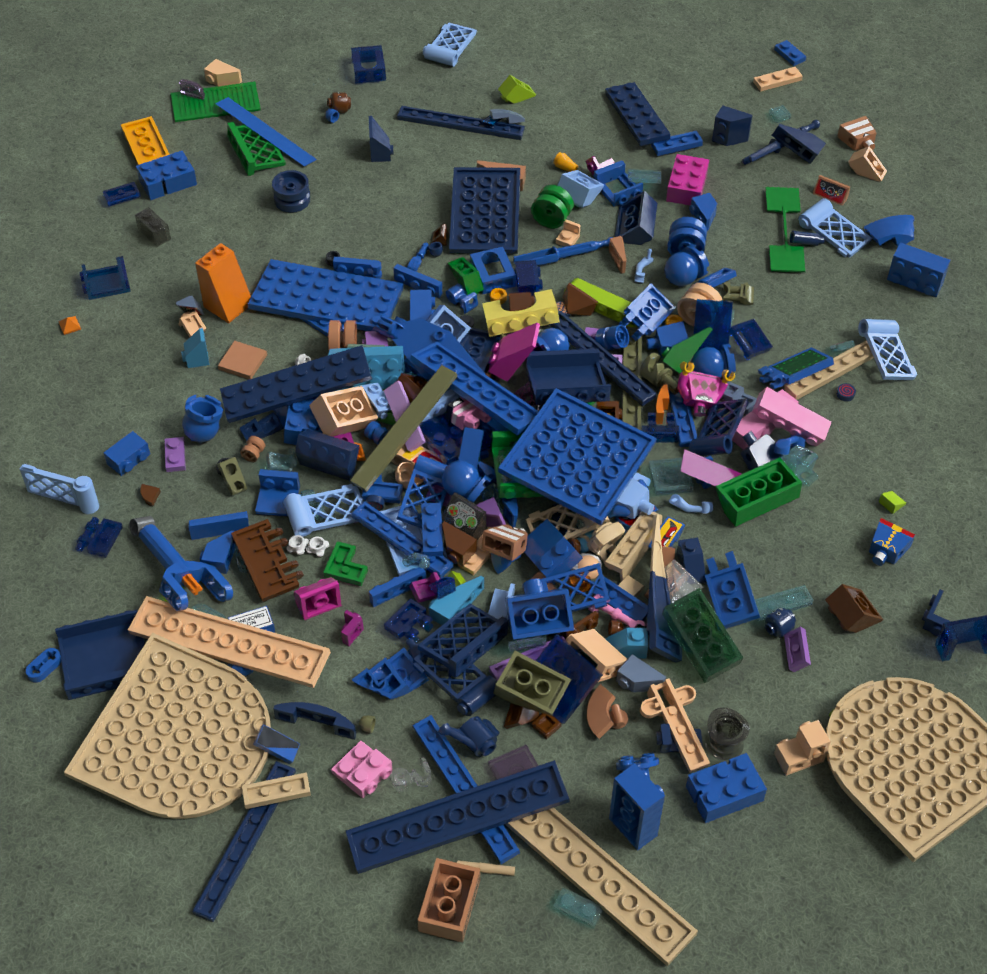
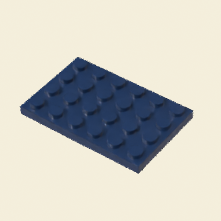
(485, 209)

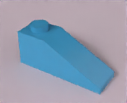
(450, 605)

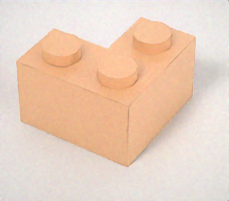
(804, 750)

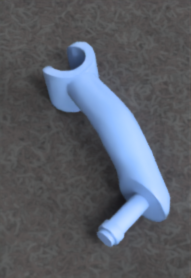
(639, 276)
(683, 505)

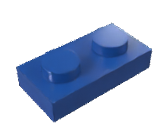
(790, 53)

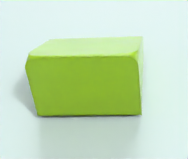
(891, 501)

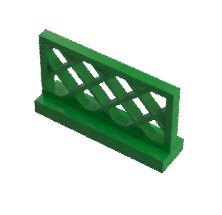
(243, 149)

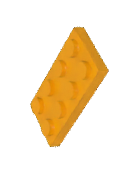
(144, 140)

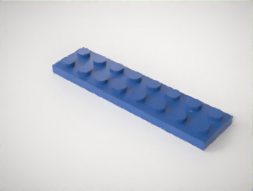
(478, 388)

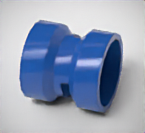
(375, 432)

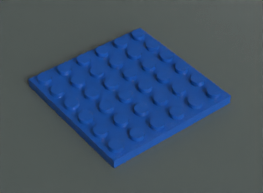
(577, 456)

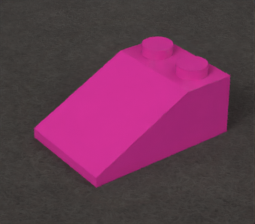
(512, 351)

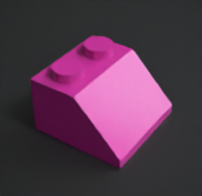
(318, 597)

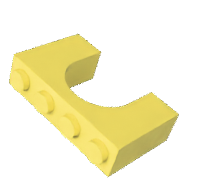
(503, 321)

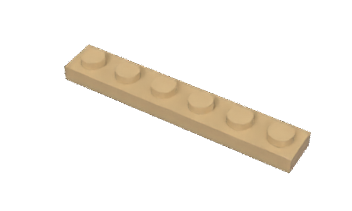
(842, 364)

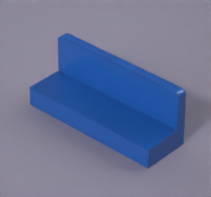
(217, 525)

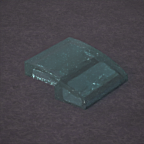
(644, 176)

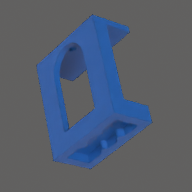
(614, 172)
(502, 280)

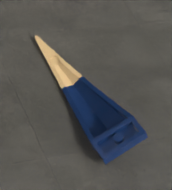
(661, 636)

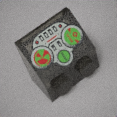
(465, 516)

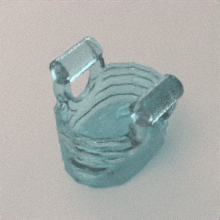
(801, 461)

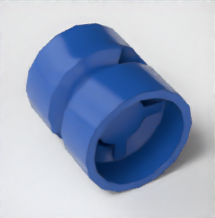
(613, 337)

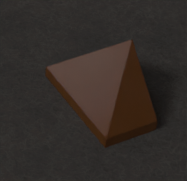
(578, 301)
(519, 715)

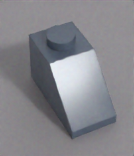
(638, 675)

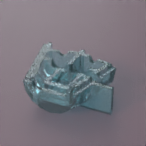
(527, 643)

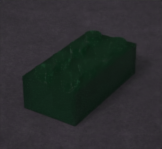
(702, 635)

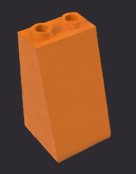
(222, 283)

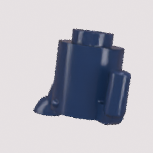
(475, 733)

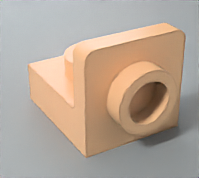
(569, 234)
(191, 322)

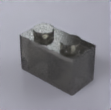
(153, 227)

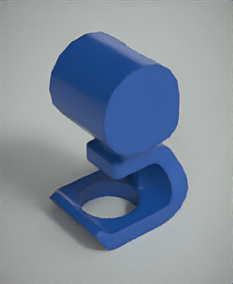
(457, 294)

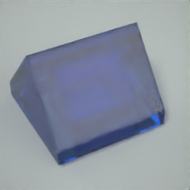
(443, 587)

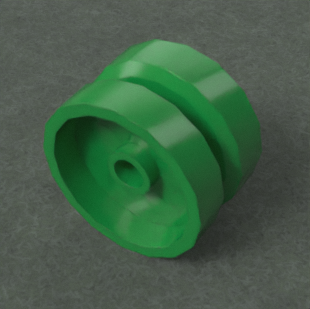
(552, 206)

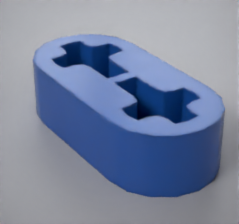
(43, 665)

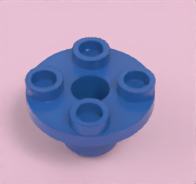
(645, 762)

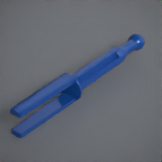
(554, 254)

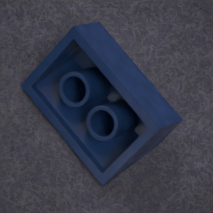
(637, 219)
(327, 454)

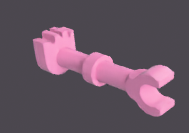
(617, 614)

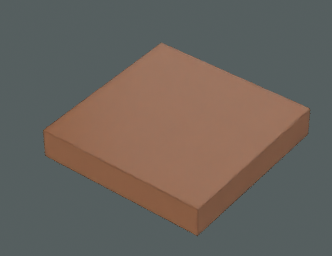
(242, 360)

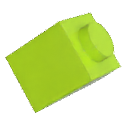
(515, 90)

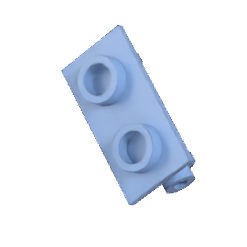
(377, 399)

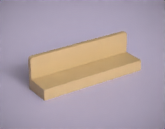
(632, 546)

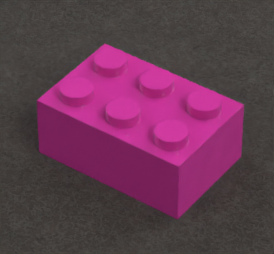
(687, 179)

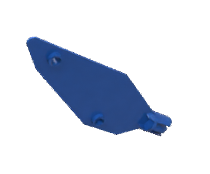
(419, 334)

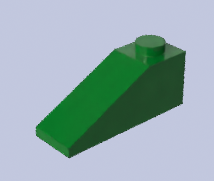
(466, 275)
(684, 350)

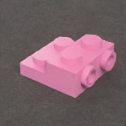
(363, 769)

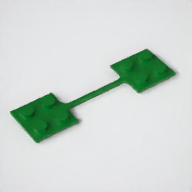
(785, 257)

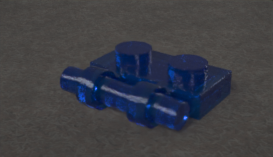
(102, 540)

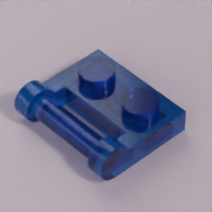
(753, 335)

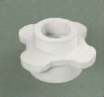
(317, 541)
(297, 544)

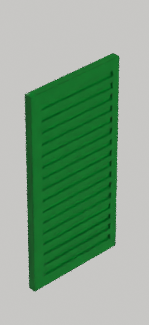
(192, 108)

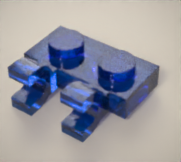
(664, 433)
(405, 618)

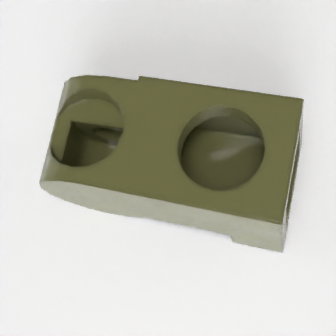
(232, 475)

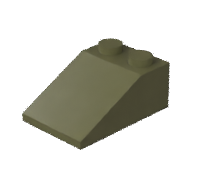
(531, 684)

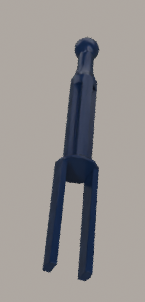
(775, 145)

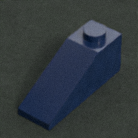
(800, 142)

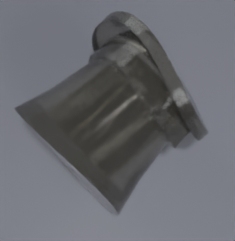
(726, 733)

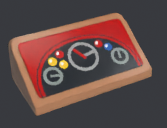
(831, 190)

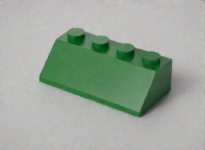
(758, 491)

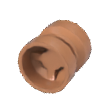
(251, 451)

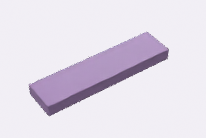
(399, 403)

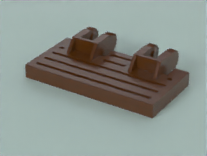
(264, 560)

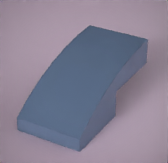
(511, 117)
(736, 392)

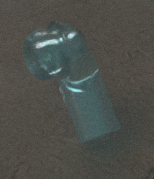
(423, 560)

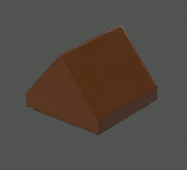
(440, 235)

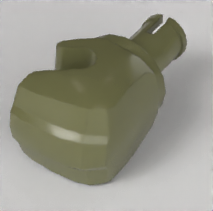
(657, 374)

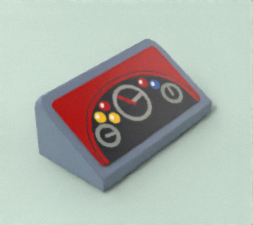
(190, 305)

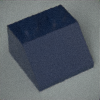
(731, 126)

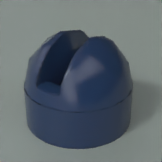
(435, 249)

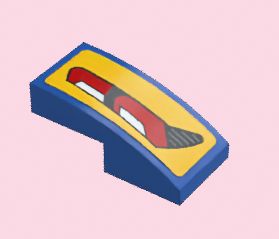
(670, 532)

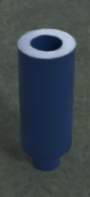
(806, 238)

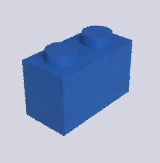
(127, 453)

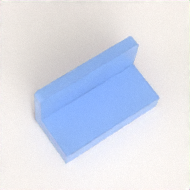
(498, 603)

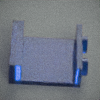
(961, 632)

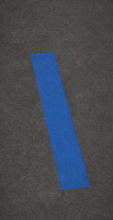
(266, 131)

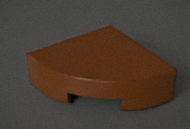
(149, 494)

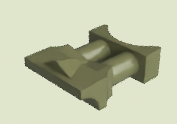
(746, 293)

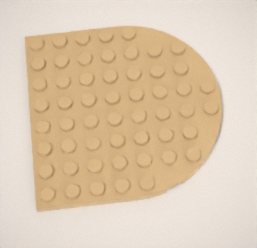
(175, 735)
(909, 759)

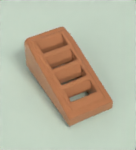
(617, 251)

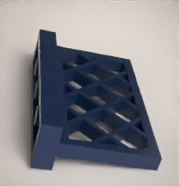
(475, 647)

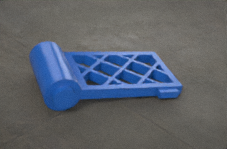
(428, 471)
(540, 585)

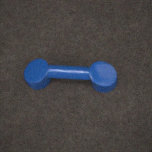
(783, 445)

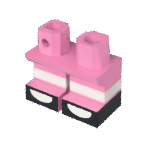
(465, 414)

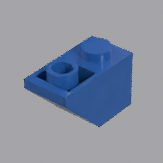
(704, 208)

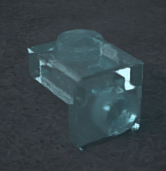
(281, 462)

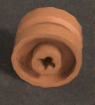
(339, 338)

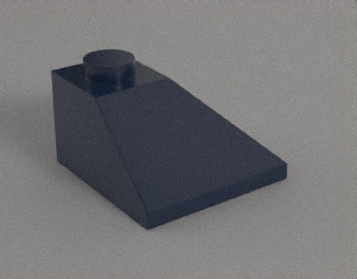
(379, 143)

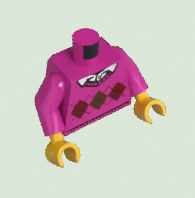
(701, 389)

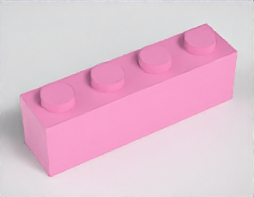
(791, 416)
(758, 426)

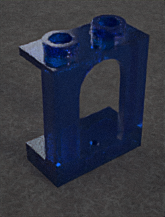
(364, 55)

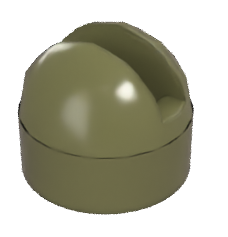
(367, 723)

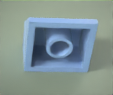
(580, 187)
(448, 320)

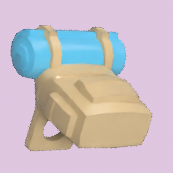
(601, 539)

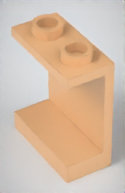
(600, 650)

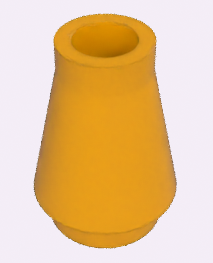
(564, 162)

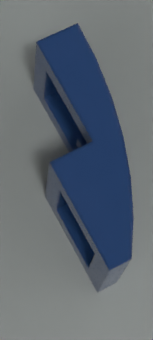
(262, 428)

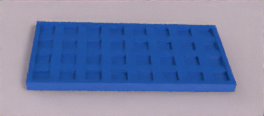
(324, 295)

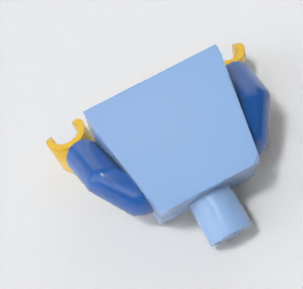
(633, 501)

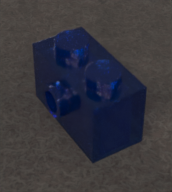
(528, 276)

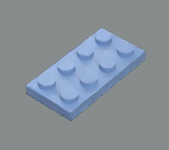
(397, 555)

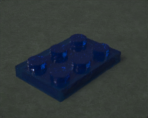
(716, 315)

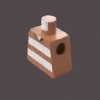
(857, 133)
(505, 541)

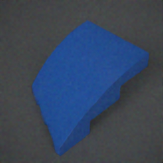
(897, 228)
(392, 676)

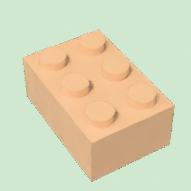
(343, 411)

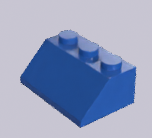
(539, 613)

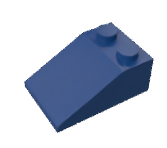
(551, 550)

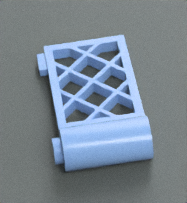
(446, 54)
(820, 215)
(882, 331)
(80, 488)
(301, 514)

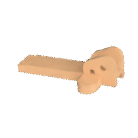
(676, 717)

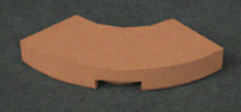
(598, 711)

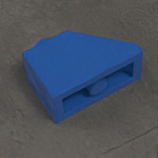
(219, 552)

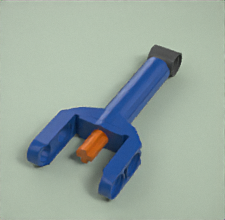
(179, 571)

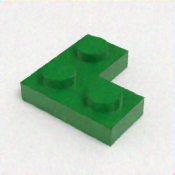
(342, 568)

